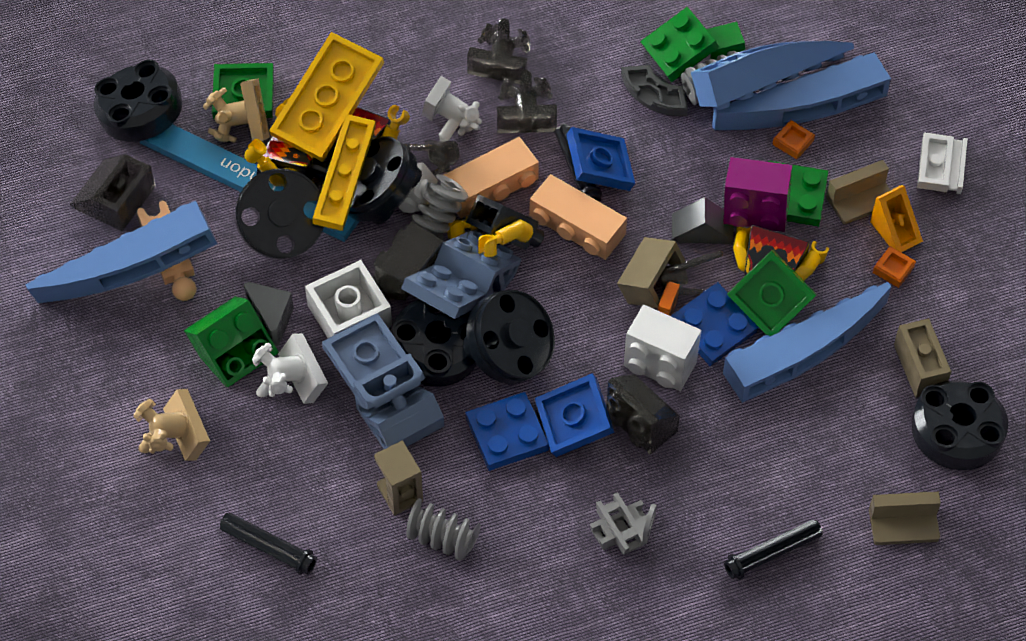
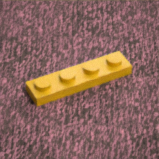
(344, 172)

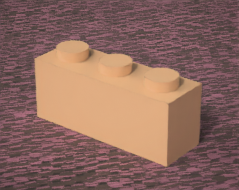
(496, 173)
(577, 217)

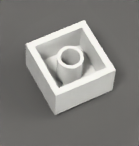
(346, 299)
(661, 348)

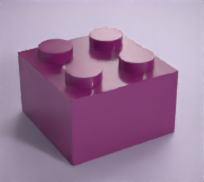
(757, 194)

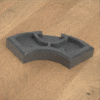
(653, 92)

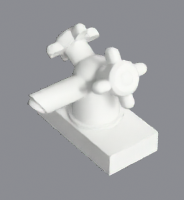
(452, 108)
(294, 364)

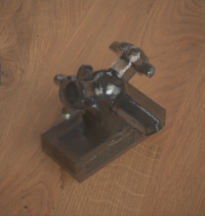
(499, 61)
(526, 114)

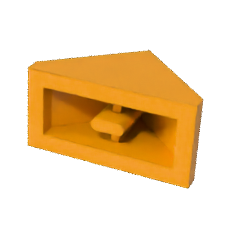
(896, 220)

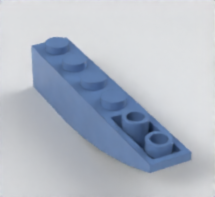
(761, 69)
(809, 96)
(129, 258)
(801, 345)

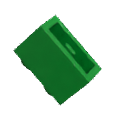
(229, 339)

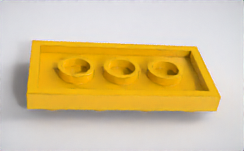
(325, 95)

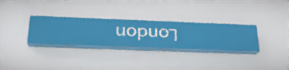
(222, 166)

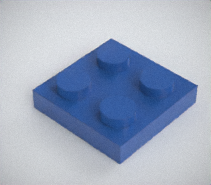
(600, 159)
(720, 321)
(574, 415)
(507, 431)

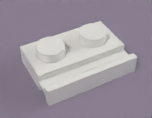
(942, 163)

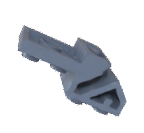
(462, 275)
(384, 383)

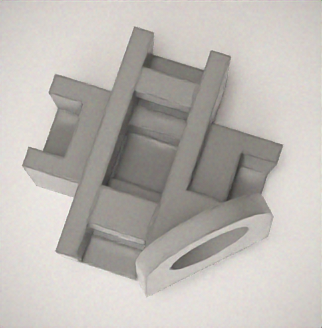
(615, 528)

